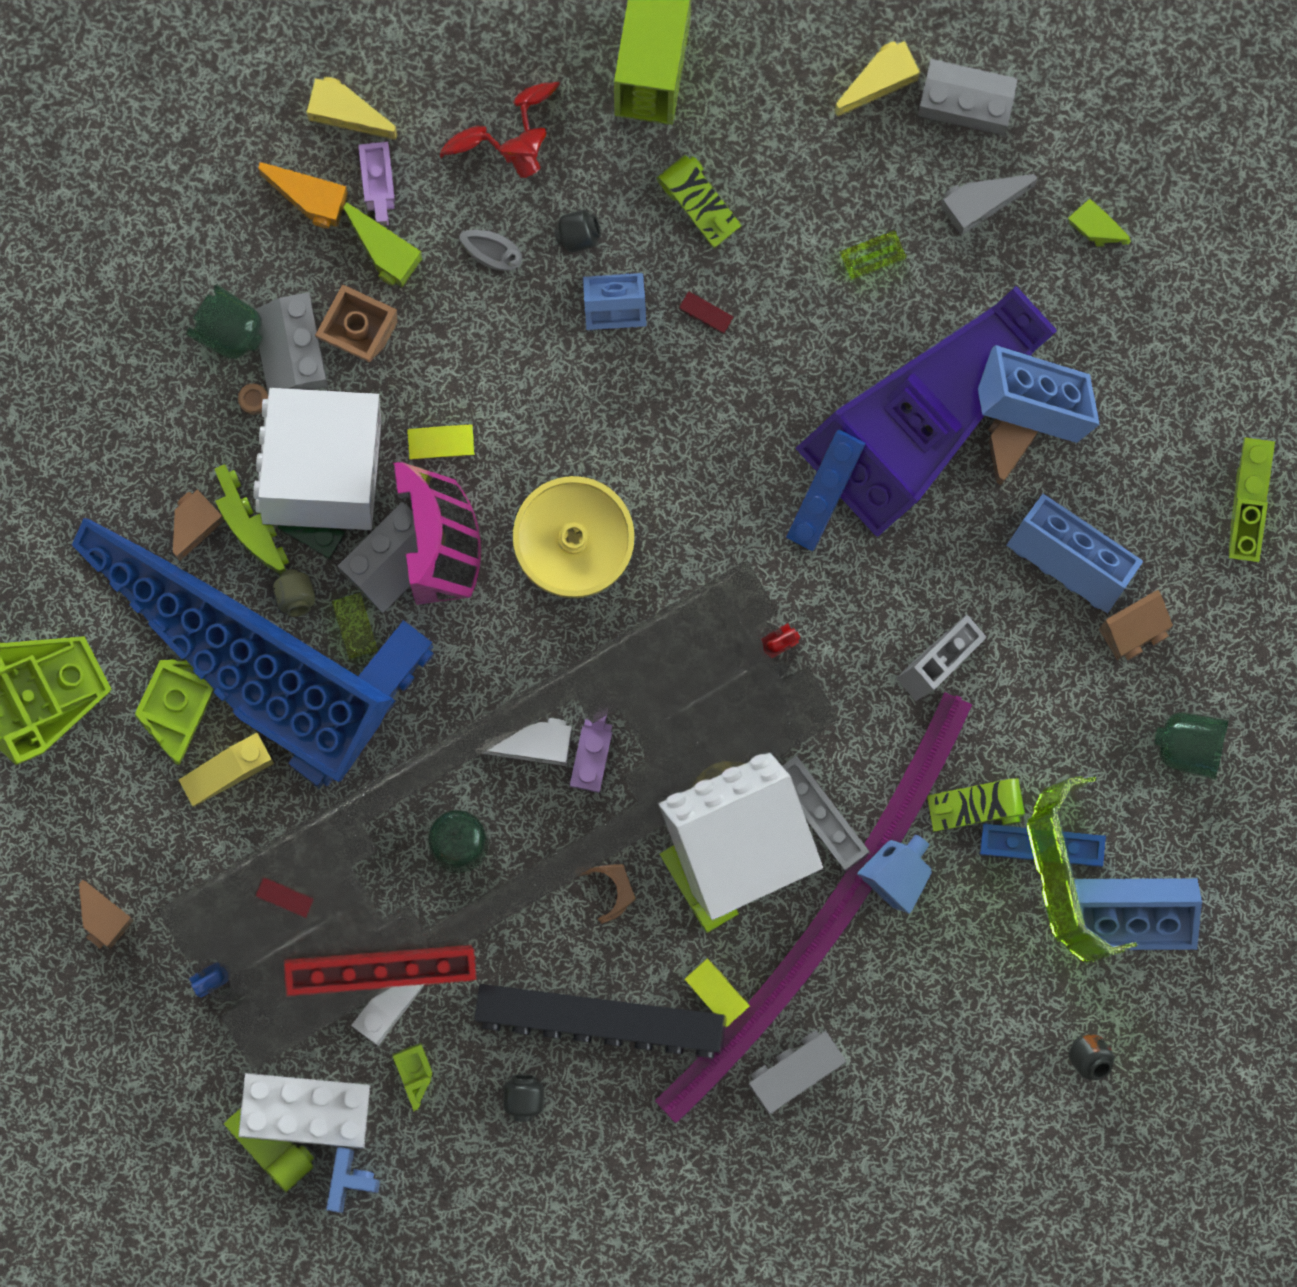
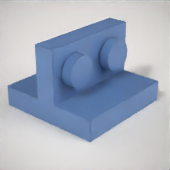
(614, 301)
(342, 1180)

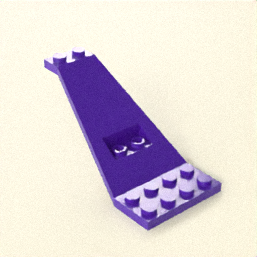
(943, 391)

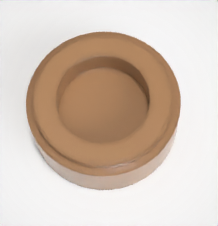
(251, 398)

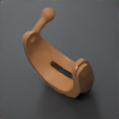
(624, 890)

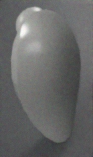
(491, 249)

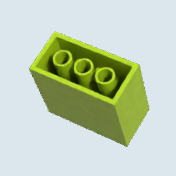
(651, 59)

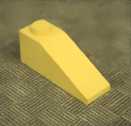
(885, 73)
(340, 107)
(226, 769)

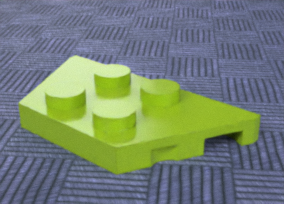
(174, 706)

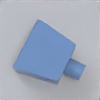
(898, 873)

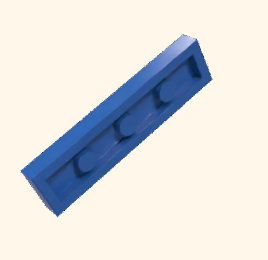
(825, 490)
(1015, 844)

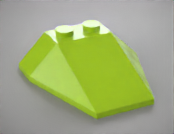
(45, 692)

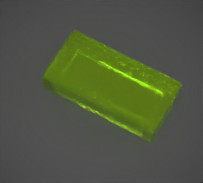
(354, 626)

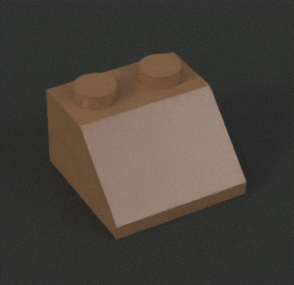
(357, 324)
(1137, 626)

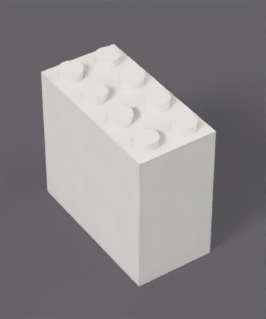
(318, 458)
(741, 835)

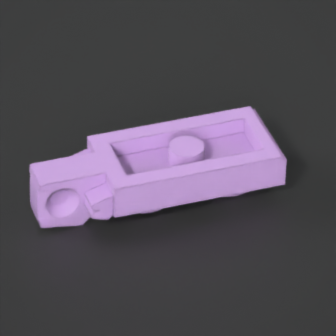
(377, 179)
(591, 755)

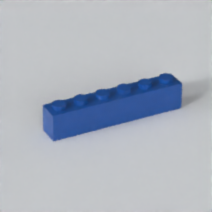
(388, 672)

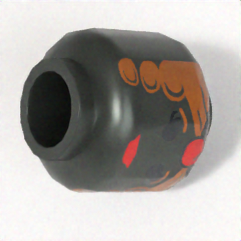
(1091, 1057)

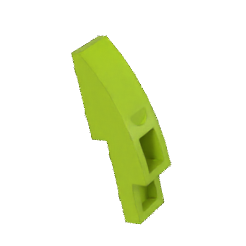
(1251, 499)
(249, 531)

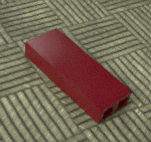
(706, 312)
(284, 897)

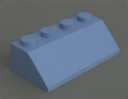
(1038, 395)
(1074, 553)
(1143, 911)

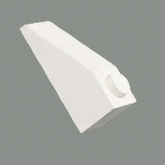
(537, 743)
(384, 1012)

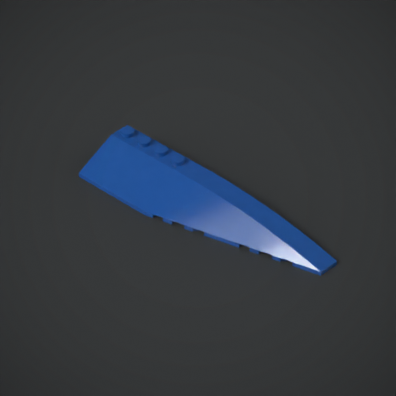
(248, 661)

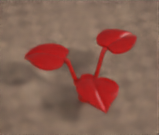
(519, 150)

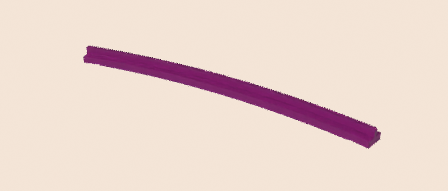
(831, 919)

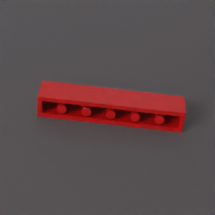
(379, 970)

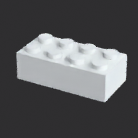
(304, 1111)

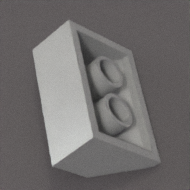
(967, 97)
(289, 344)
(380, 560)

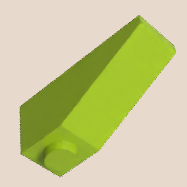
(389, 253)

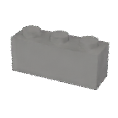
(796, 1071)

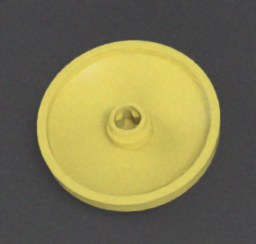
(573, 537)

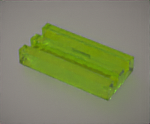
(853, 274)

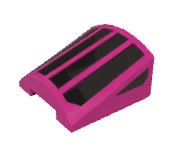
(445, 536)

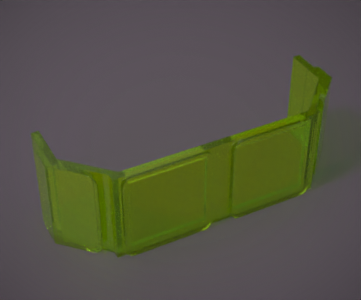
(1057, 877)

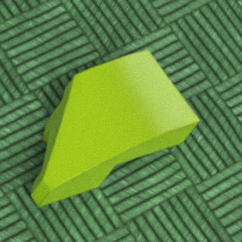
(1097, 225)
(414, 1072)

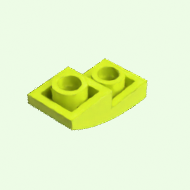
(440, 442)
(716, 991)

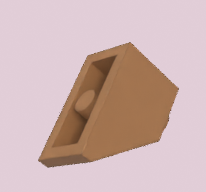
(1008, 446)
(193, 522)
(101, 917)

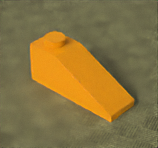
(313, 196)

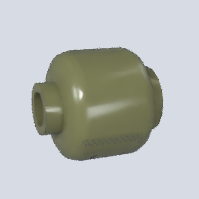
(294, 593)

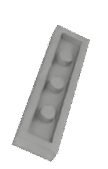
(825, 817)

